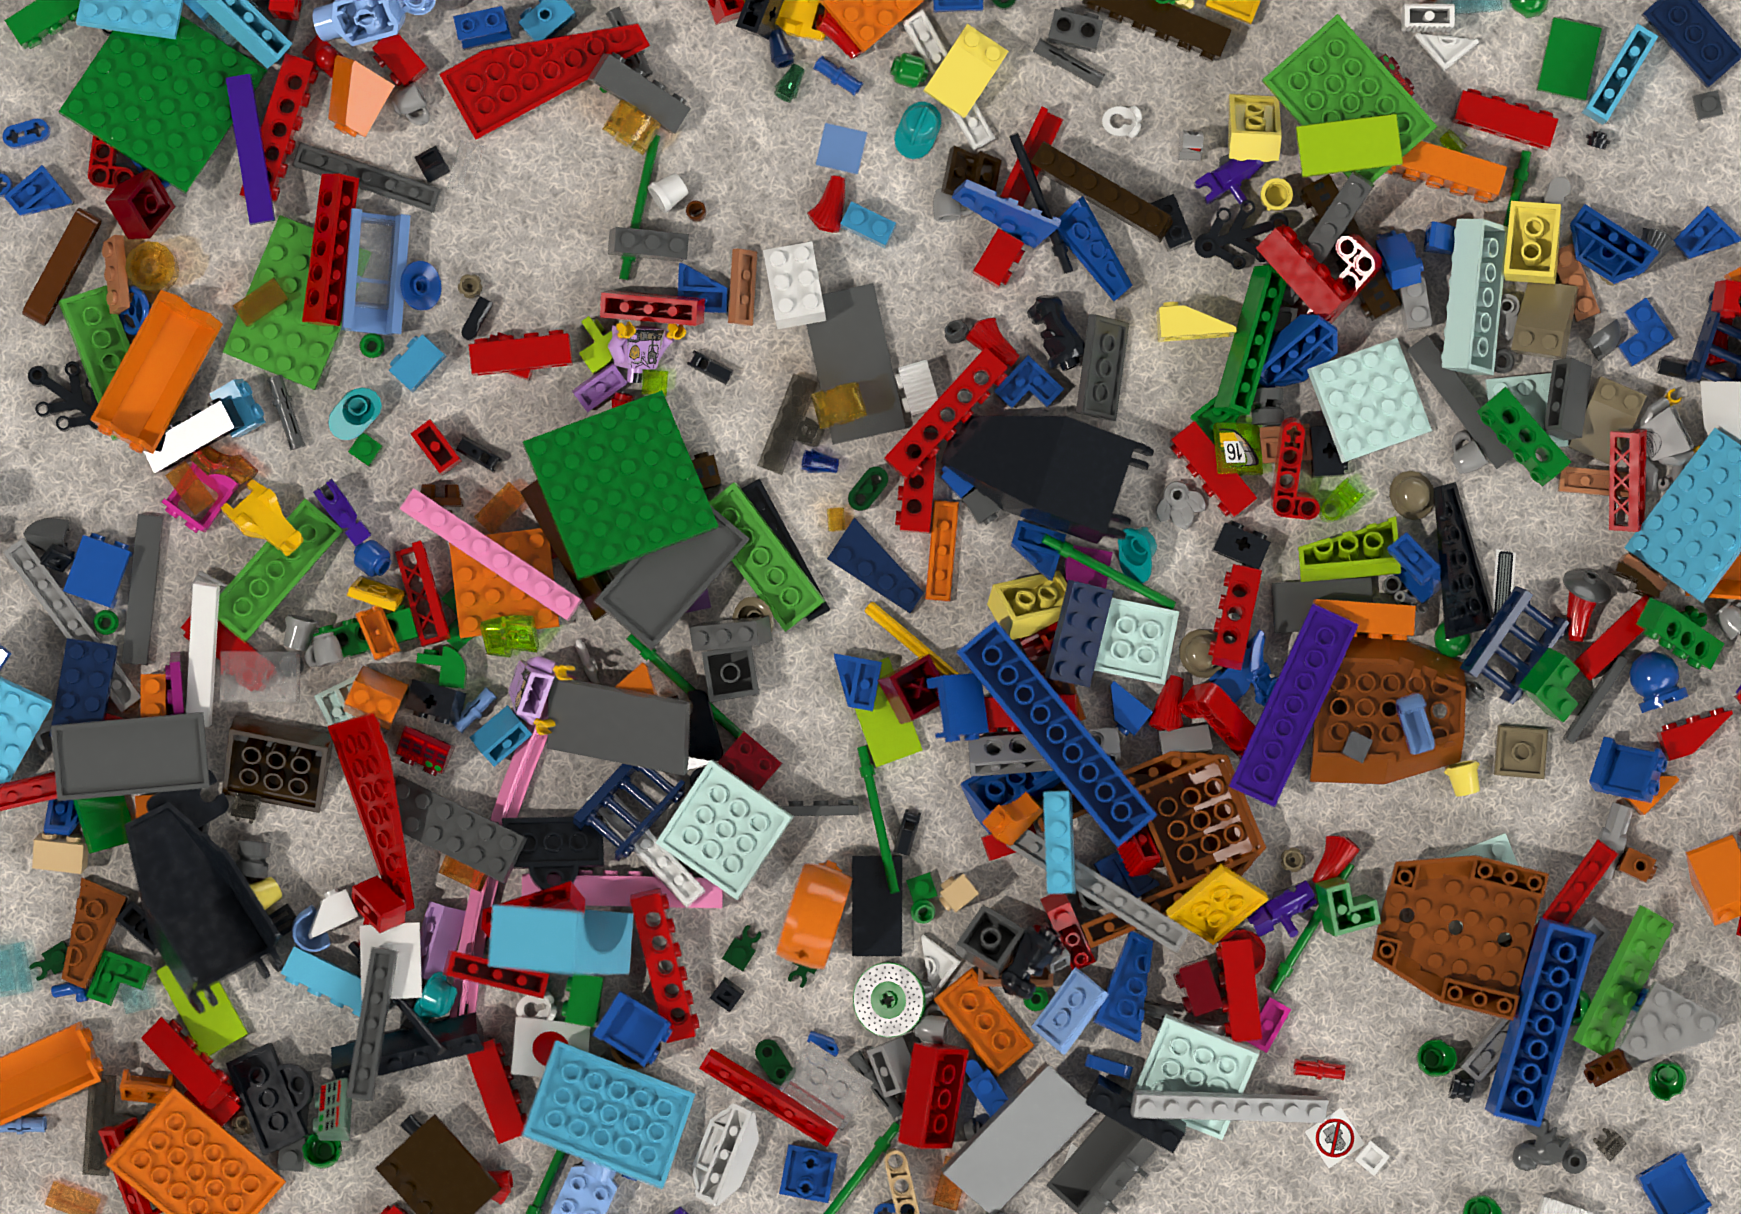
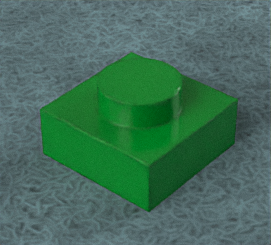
(365, 449)
(921, 887)

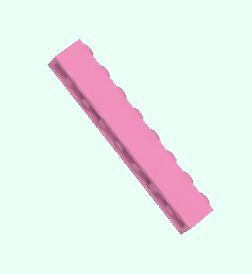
(491, 554)
(616, 890)

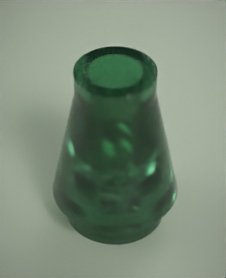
(789, 84)

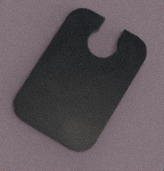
(703, 732)
(191, 804)

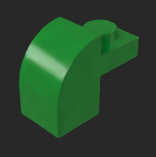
(453, 666)

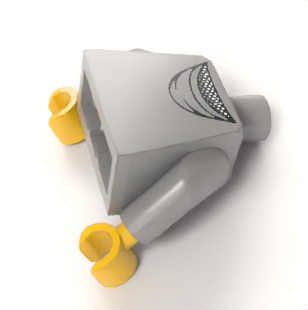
(1666, 434)

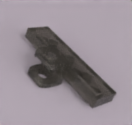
(791, 426)
(100, 1115)

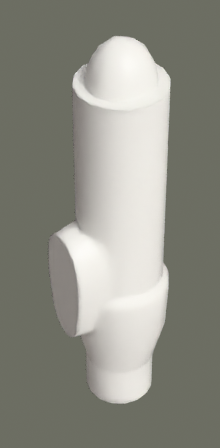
(589, 663)

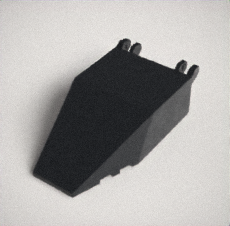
(1047, 470)
(197, 904)

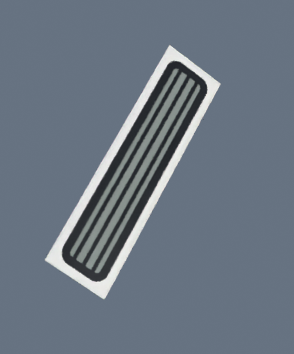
(1503, 578)

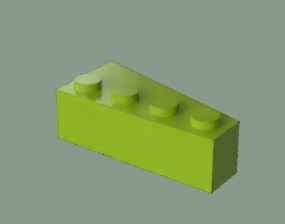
(1351, 554)

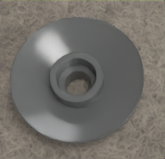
(1587, 585)

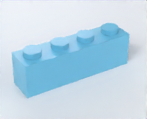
(249, 28)
(1620, 74)
(1059, 842)
(324, 978)

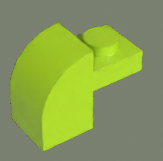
(597, 354)

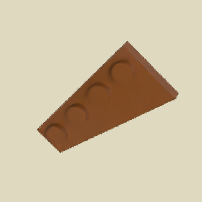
(91, 931)

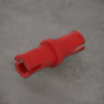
(1319, 1069)

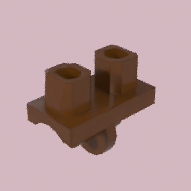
(451, 499)
(1607, 1068)

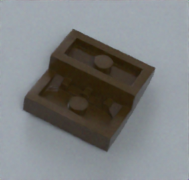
(965, 166)
(1639, 583)

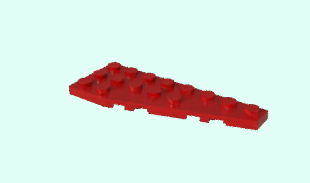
(519, 77)
(372, 786)

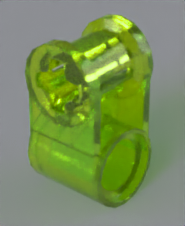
(1342, 498)

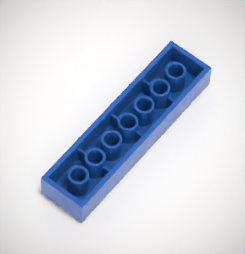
(1540, 1022)

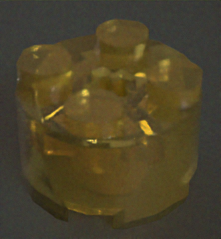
(631, 127)
(145, 255)
(839, 405)

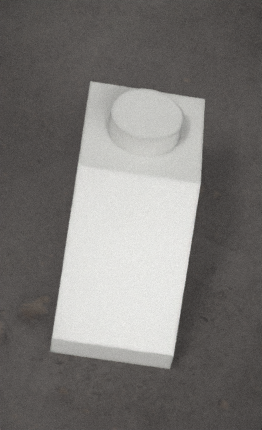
(332, 912)

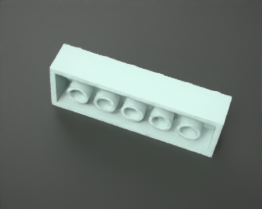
(1474, 297)

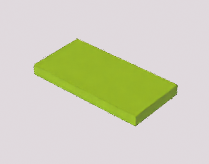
(1349, 145)
(883, 732)
(214, 1027)

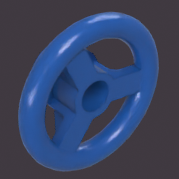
(138, 310)

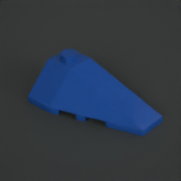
(989, 791)

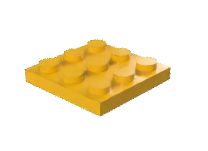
(1217, 904)

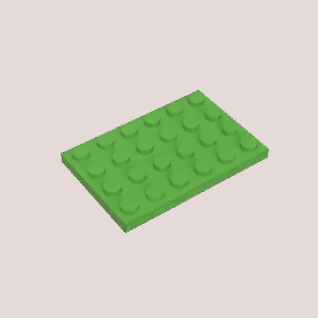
(1342, 80)
(280, 338)

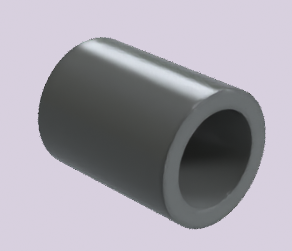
(1390, 592)

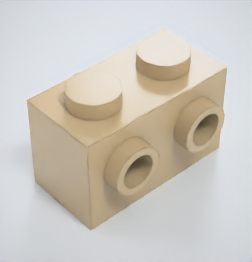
(60, 853)
(957, 892)

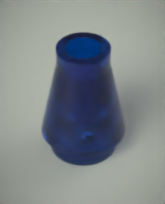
(818, 462)

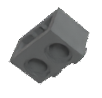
(1074, 37)

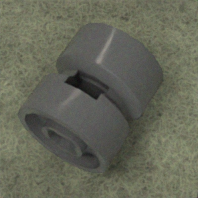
(1268, 415)
(253, 858)

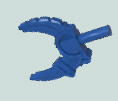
(1260, 671)

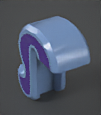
(1415, 723)

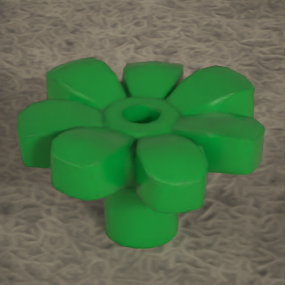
(1694, 615)

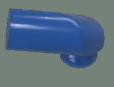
(69, 989)
(824, 1042)

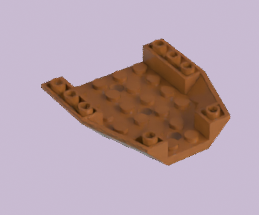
(1367, 679)
(1468, 966)

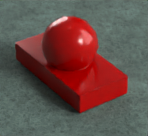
(322, 55)

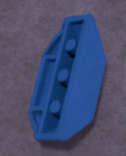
(1608, 247)
(1297, 348)

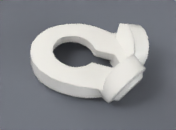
(1127, 113)
(546, 1014)

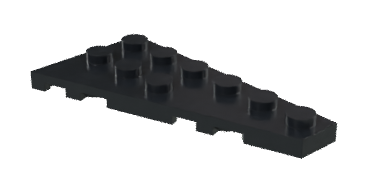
(1462, 582)

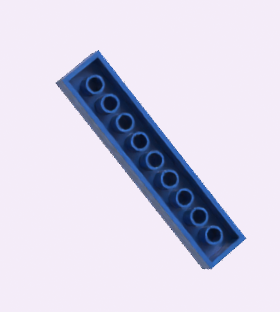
(1056, 733)

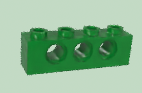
(1535, 437)
(405, 631)
(1679, 634)

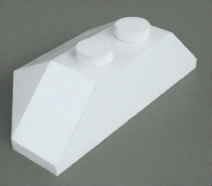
(725, 1154)

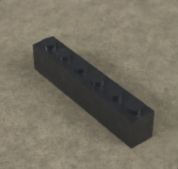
(409, 1049)

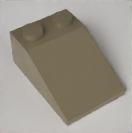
(1545, 320)
(1607, 410)

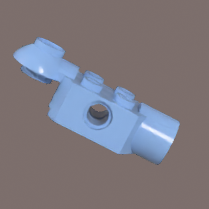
(365, 19)
(586, 1190)

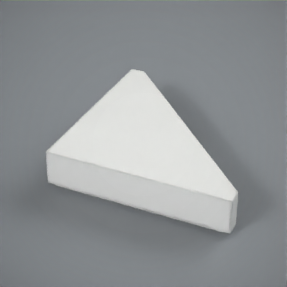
(1445, 49)
(938, 964)

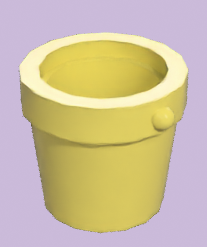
(1276, 194)
(1464, 777)
(267, 891)

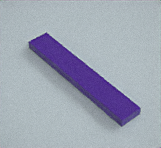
(250, 149)

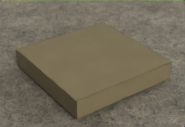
(1520, 752)

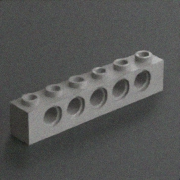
(1011, 762)

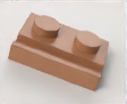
(1269, 442)
(1637, 564)

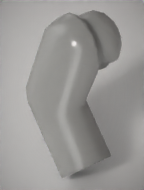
(1408, 599)

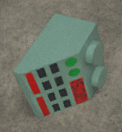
(333, 1112)

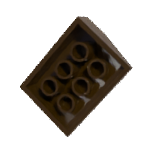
(277, 763)
(438, 1173)

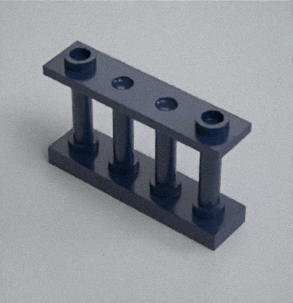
(1696, 366)
(1492, 638)
(605, 798)

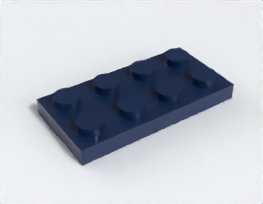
(1694, 37)
(1079, 633)
(84, 682)

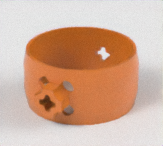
(814, 915)

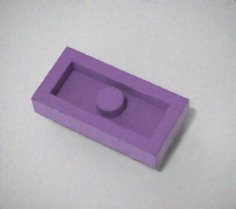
(599, 387)

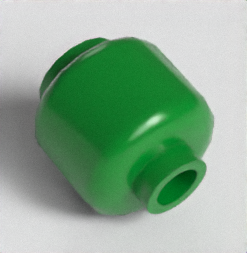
(909, 70)

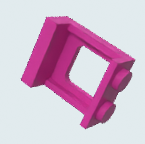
(220, 483)

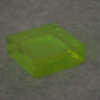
(1452, 141)
(654, 382)

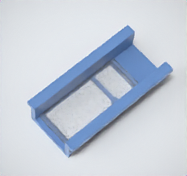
(374, 273)

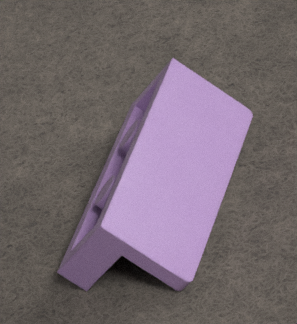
(438, 935)

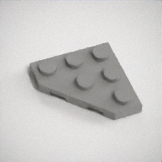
(1667, 1024)

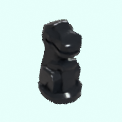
(1060, 337)
(1033, 954)

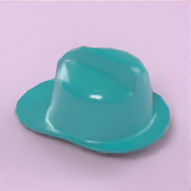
(917, 130)
(354, 413)
(1137, 553)
(436, 998)

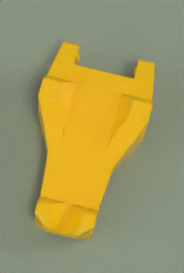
(798, 19)
(262, 518)

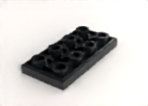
(875, 910)

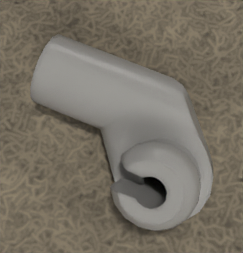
(1651, 476)
(1665, 482)

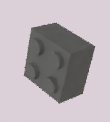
(730, 673)
(990, 941)

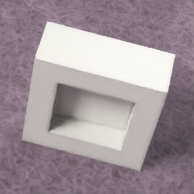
(1371, 1157)

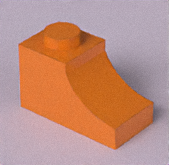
(1012, 820)

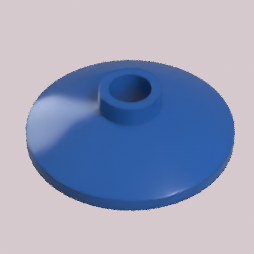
(427, 282)

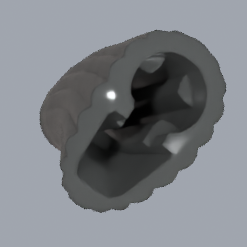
(1659, 240)

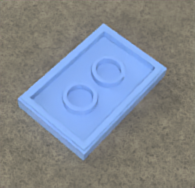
(1070, 1010)

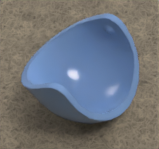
(300, 930)

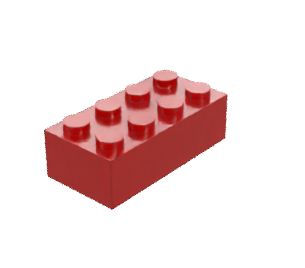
(933, 1096)

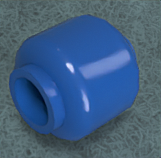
(372, 558)

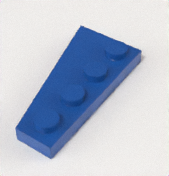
(1005, 213)
(1092, 248)

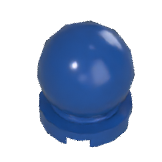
(1656, 679)

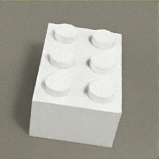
(794, 285)

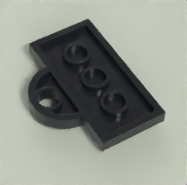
(556, 847)
(271, 1097)

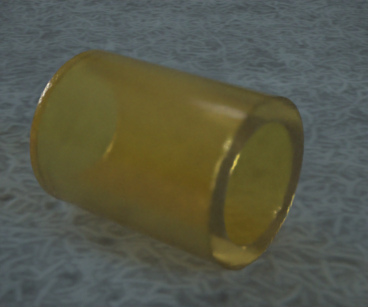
(836, 519)

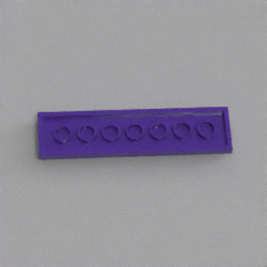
(1293, 705)

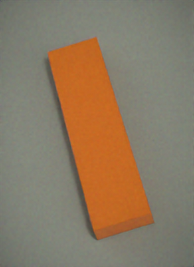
(942, 550)

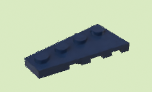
(869, 563)

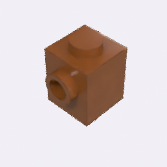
(1636, 865)

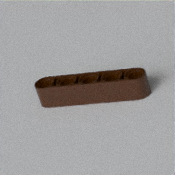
(61, 266)

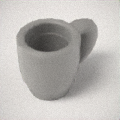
(408, 100)
(946, 208)
(1469, 456)
(1730, 619)
(326, 651)
(933, 1027)

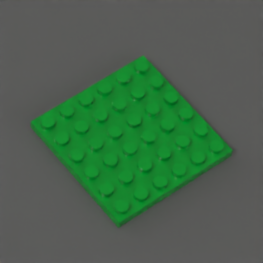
(161, 99)
(620, 485)

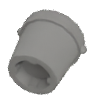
(299, 632)

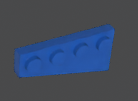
(1127, 989)

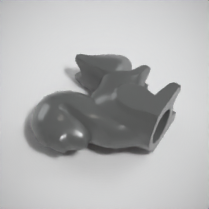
(1545, 1151)

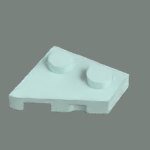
(332, 702)

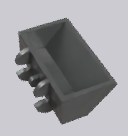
(1101, 1168)

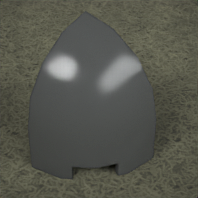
(1605, 340)
(47, 532)

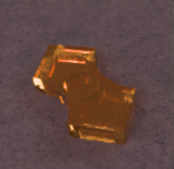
(233, 466)

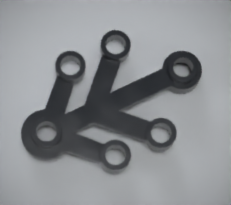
(1236, 235)
(72, 400)

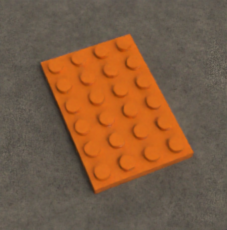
(192, 1163)

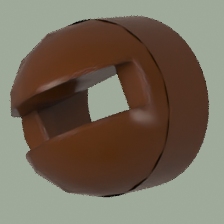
(693, 208)

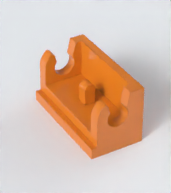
(378, 632)
(144, 1088)

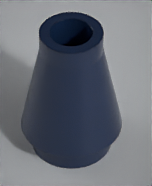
(780, 51)

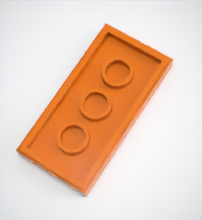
(983, 1023)

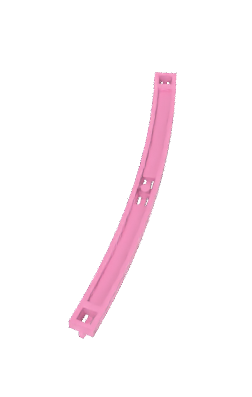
(507, 806)

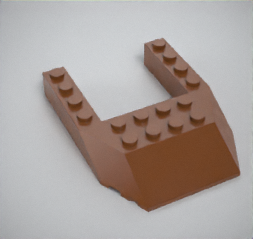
(1194, 830)

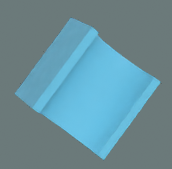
(561, 940)

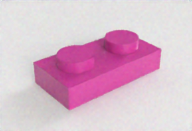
(1271, 1018)

